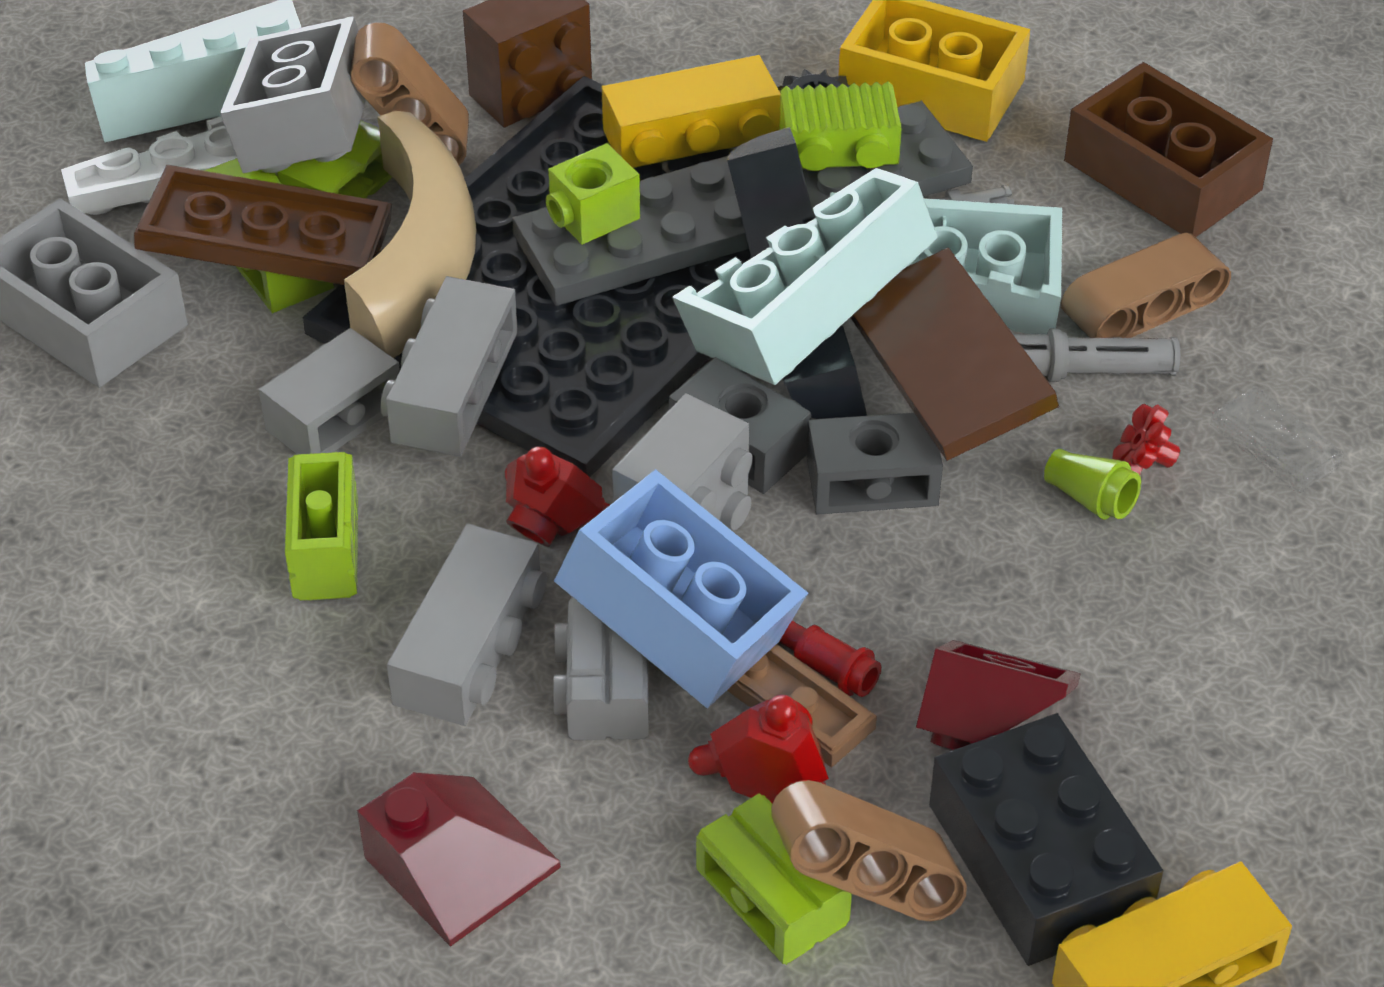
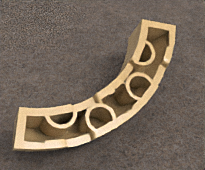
(432, 242)

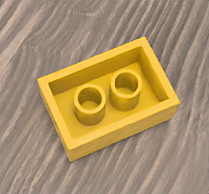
(939, 55)

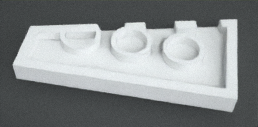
(132, 177)

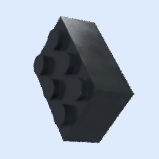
(1041, 834)

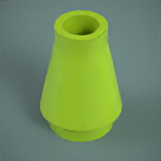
(1097, 483)

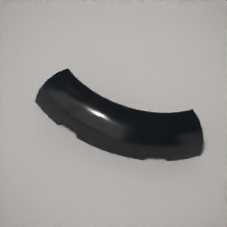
(775, 195)

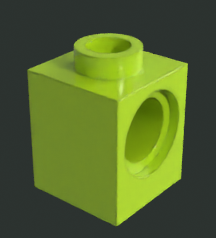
(593, 194)

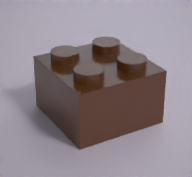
(525, 54)

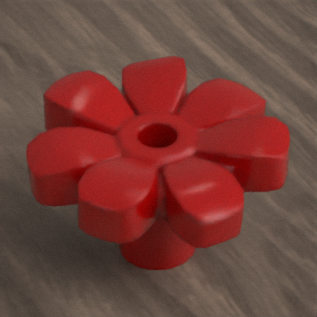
(1147, 440)

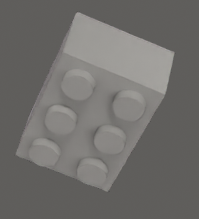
(294, 97)
(86, 293)

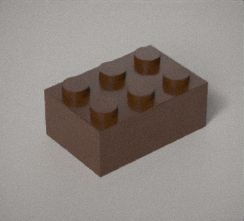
(1167, 149)

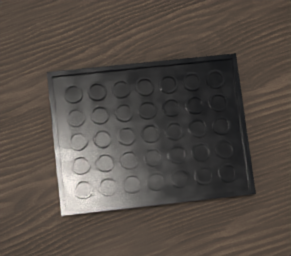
(580, 369)

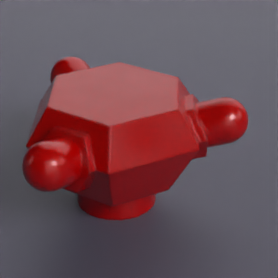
(549, 496)
(763, 749)

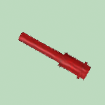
(850, 668)

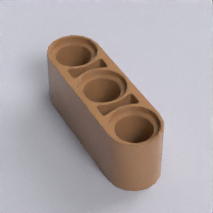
(399, 79)
(1146, 288)
(868, 851)

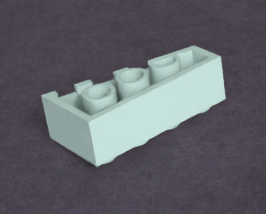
(179, 75)
(1008, 254)
(810, 278)

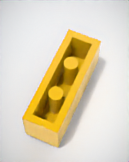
(690, 111)
(1200, 936)

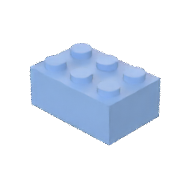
(680, 587)

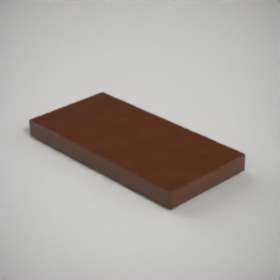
(261, 225)
(952, 355)

